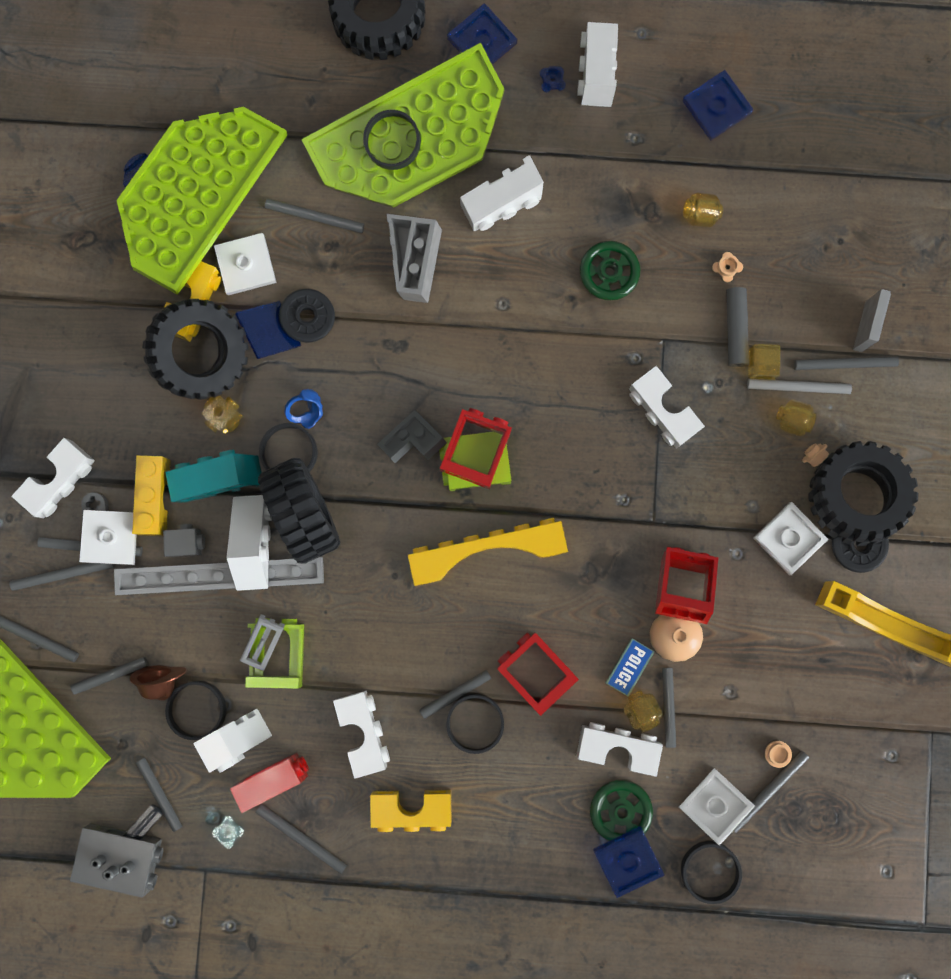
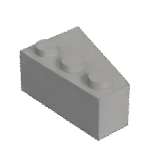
(414, 254)

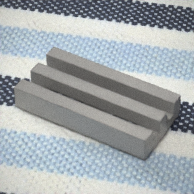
(269, 624)

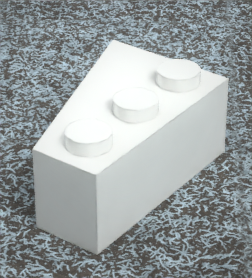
(598, 64)
(504, 196)
(249, 542)
(228, 743)

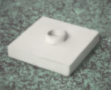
(245, 264)
(107, 537)
(790, 538)
(716, 806)

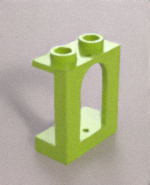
(294, 681)

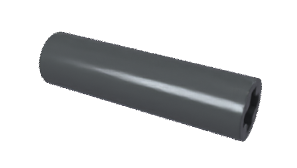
(737, 327)

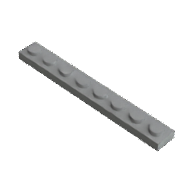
(210, 577)

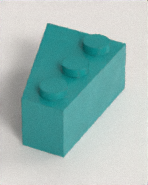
(213, 476)

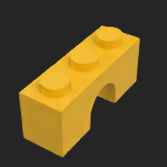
(202, 283)
(149, 510)
(389, 814)

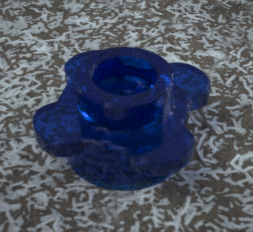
(552, 72)

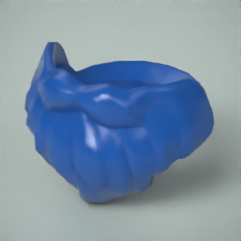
(315, 407)

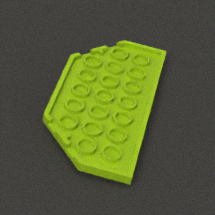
(454, 117)
(192, 190)
(40, 741)

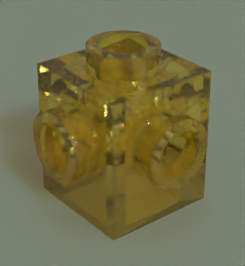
(230, 418)

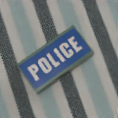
(629, 667)

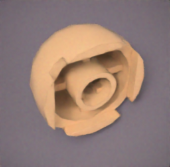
(675, 638)

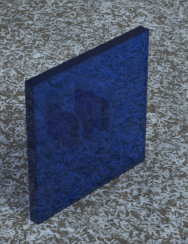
(265, 330)

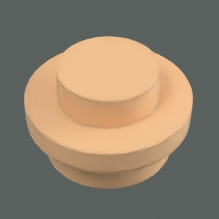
(778, 754)

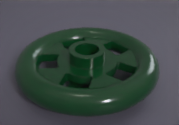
(627, 258)
(623, 788)

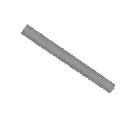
(801, 386)

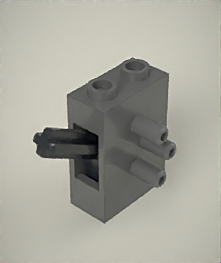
(119, 858)

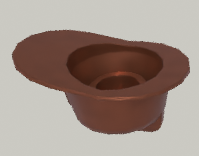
(156, 681)

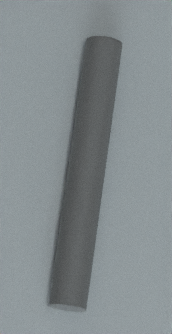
(109, 675)
(455, 694)
(669, 709)
(159, 794)

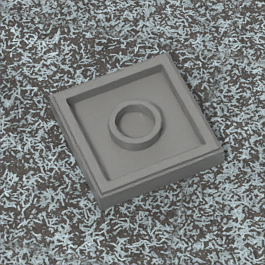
(872, 320)

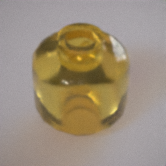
(702, 210)
(796, 417)
(643, 711)

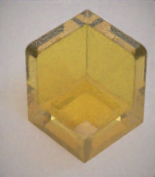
(764, 362)

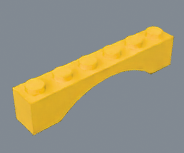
(541, 541)
(885, 622)

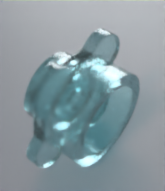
(220, 832)

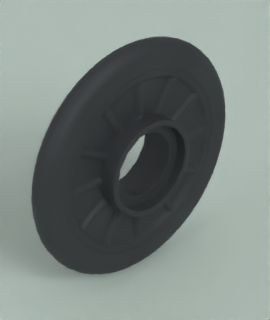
(306, 300)
(859, 561)

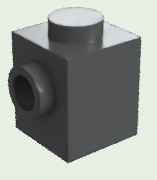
(183, 541)

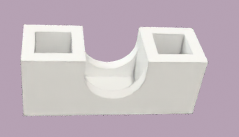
(676, 427)
(70, 465)
(643, 751)
(371, 755)

